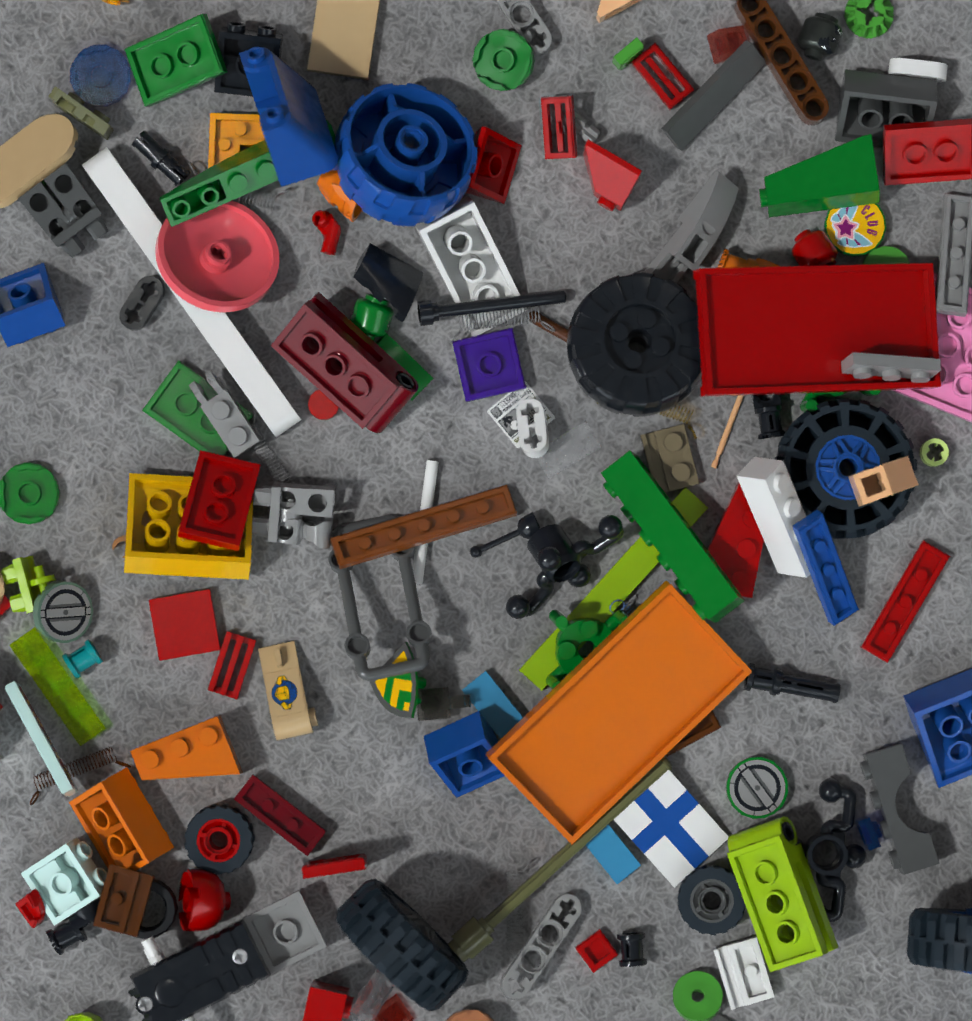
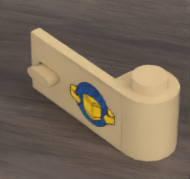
(286, 691)

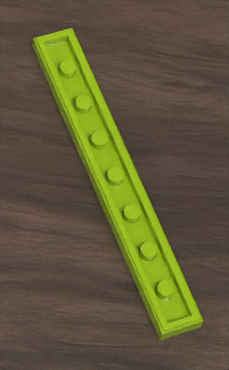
(615, 585)

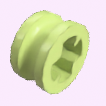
(925, 449)

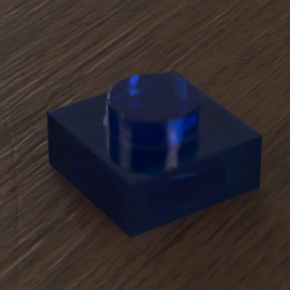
(869, 832)

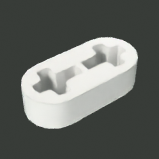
(918, 69)
(539, 427)

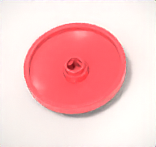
(219, 258)

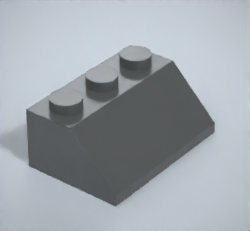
(879, 100)

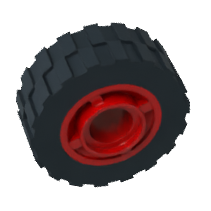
(205, 852)

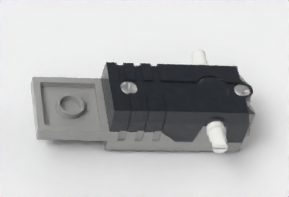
(224, 960)

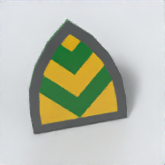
(400, 692)

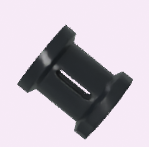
(632, 949)

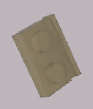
(670, 458)

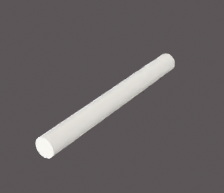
(426, 502)

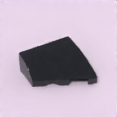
(388, 279)

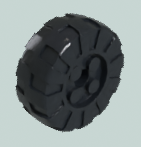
(643, 312)

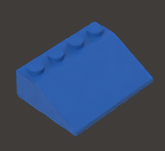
(944, 726)

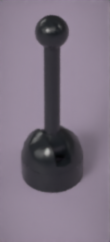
(526, 528)

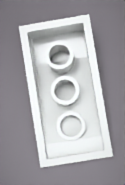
(469, 261)

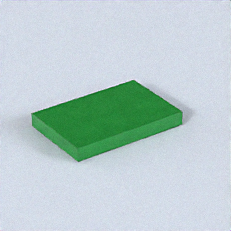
(175, 60)
(181, 413)

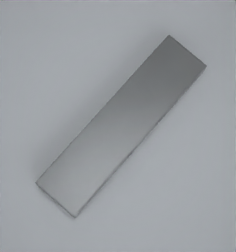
(954, 255)

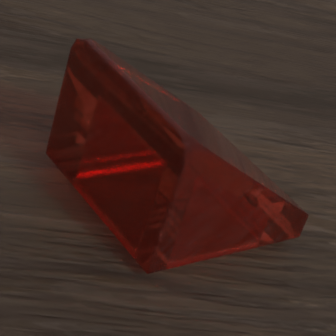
(725, 42)
(394, 1011)

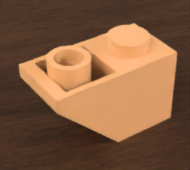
(883, 481)

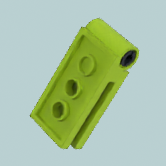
(780, 894)

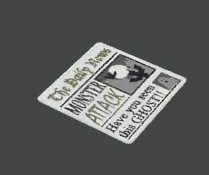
(505, 412)

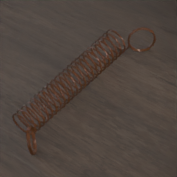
(117, 762)

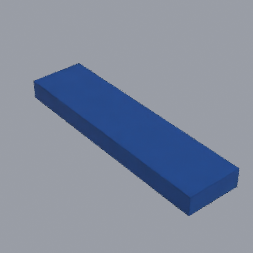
(825, 567)

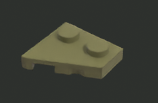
(74, 107)

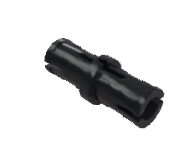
(160, 158)

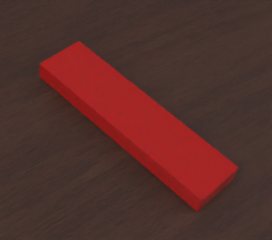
(905, 601)

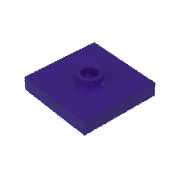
(489, 365)

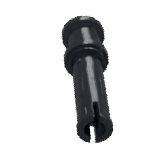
(777, 682)

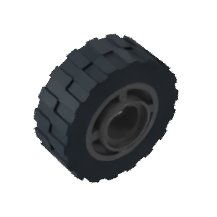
(700, 916)

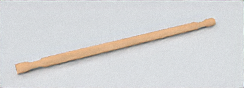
(727, 430)

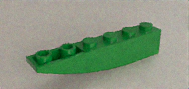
(222, 183)

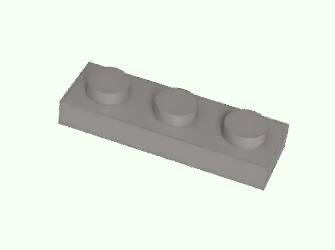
(890, 367)

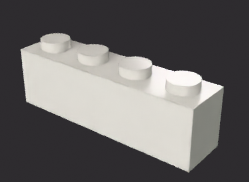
(775, 512)

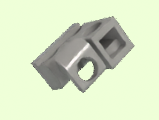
(288, 505)

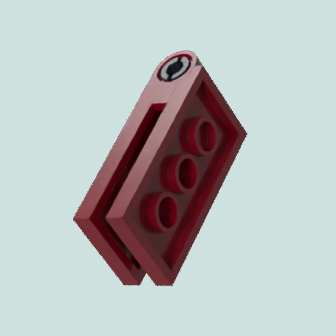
(345, 364)

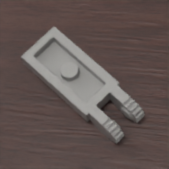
(226, 417)

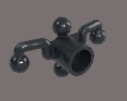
(561, 561)
(834, 831)

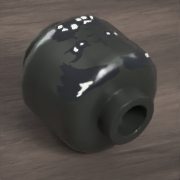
(820, 36)

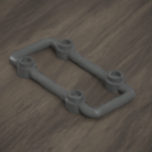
(357, 644)

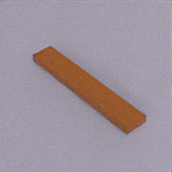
(423, 527)

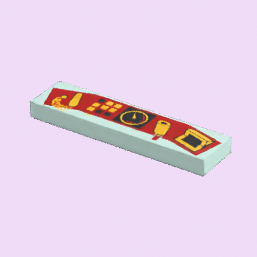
(41, 739)

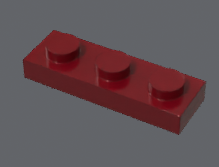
(280, 815)

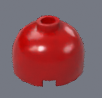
(202, 900)

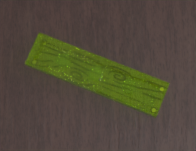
(57, 686)

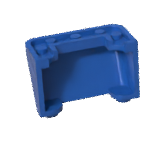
(289, 117)

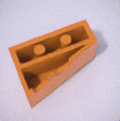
(189, 753)

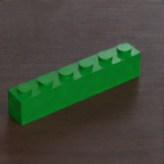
(672, 537)

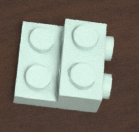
(66, 879)

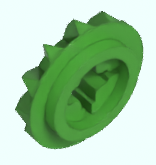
(877, 26)

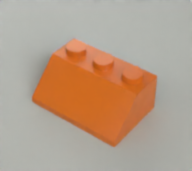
(121, 822)

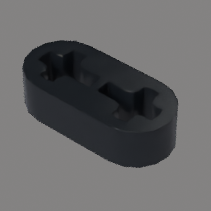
(135, 299)

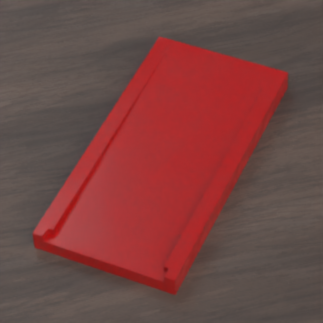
(797, 323)

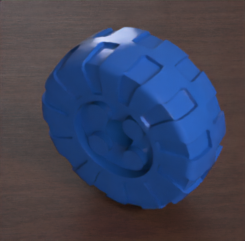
(405, 154)

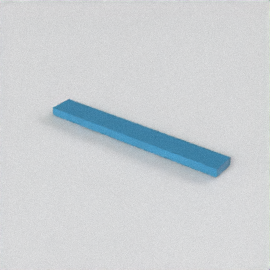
(502, 717)

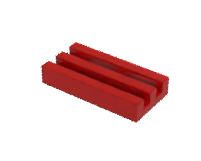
(688, 89)
(570, 122)
(220, 661)

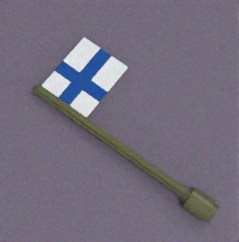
(653, 814)

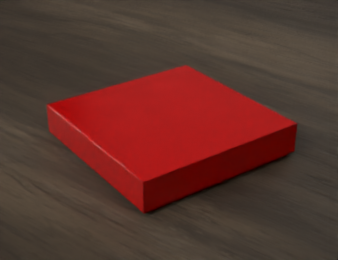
(184, 624)
(334, 865)

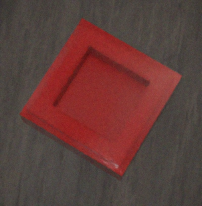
(596, 950)

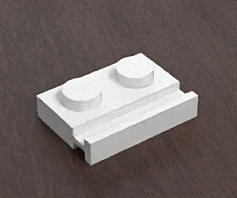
(743, 972)

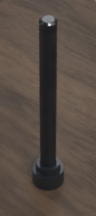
(431, 312)

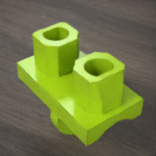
(30, 581)

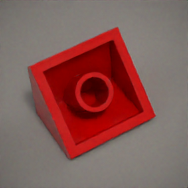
(494, 165)

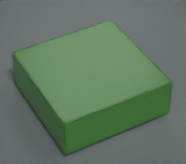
(628, 54)

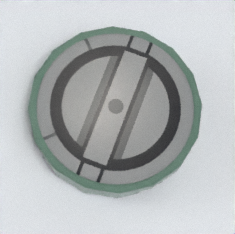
(63, 611)

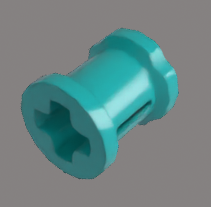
(82, 658)

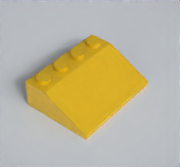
(157, 546)

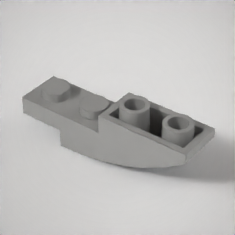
(700, 229)

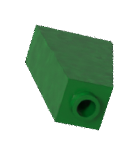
(825, 181)

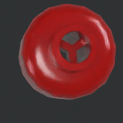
(814, 249)

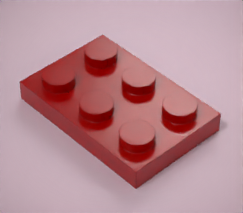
(927, 152)
(219, 500)

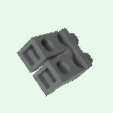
(69, 218)

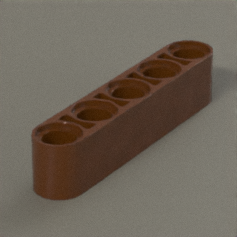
(783, 72)

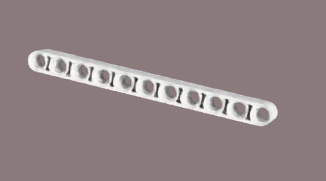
(214, 326)

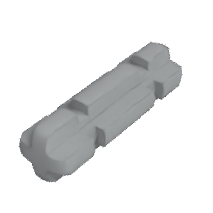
(582, 128)

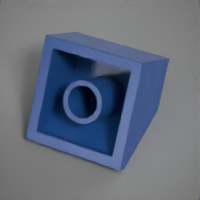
(28, 305)
(459, 754)

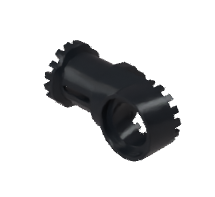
(764, 410)
(73, 930)

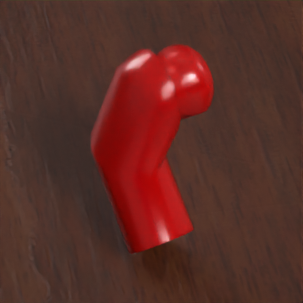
(330, 230)

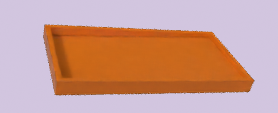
(618, 712)

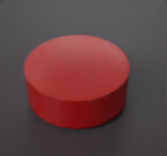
(321, 406)

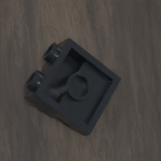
(236, 39)

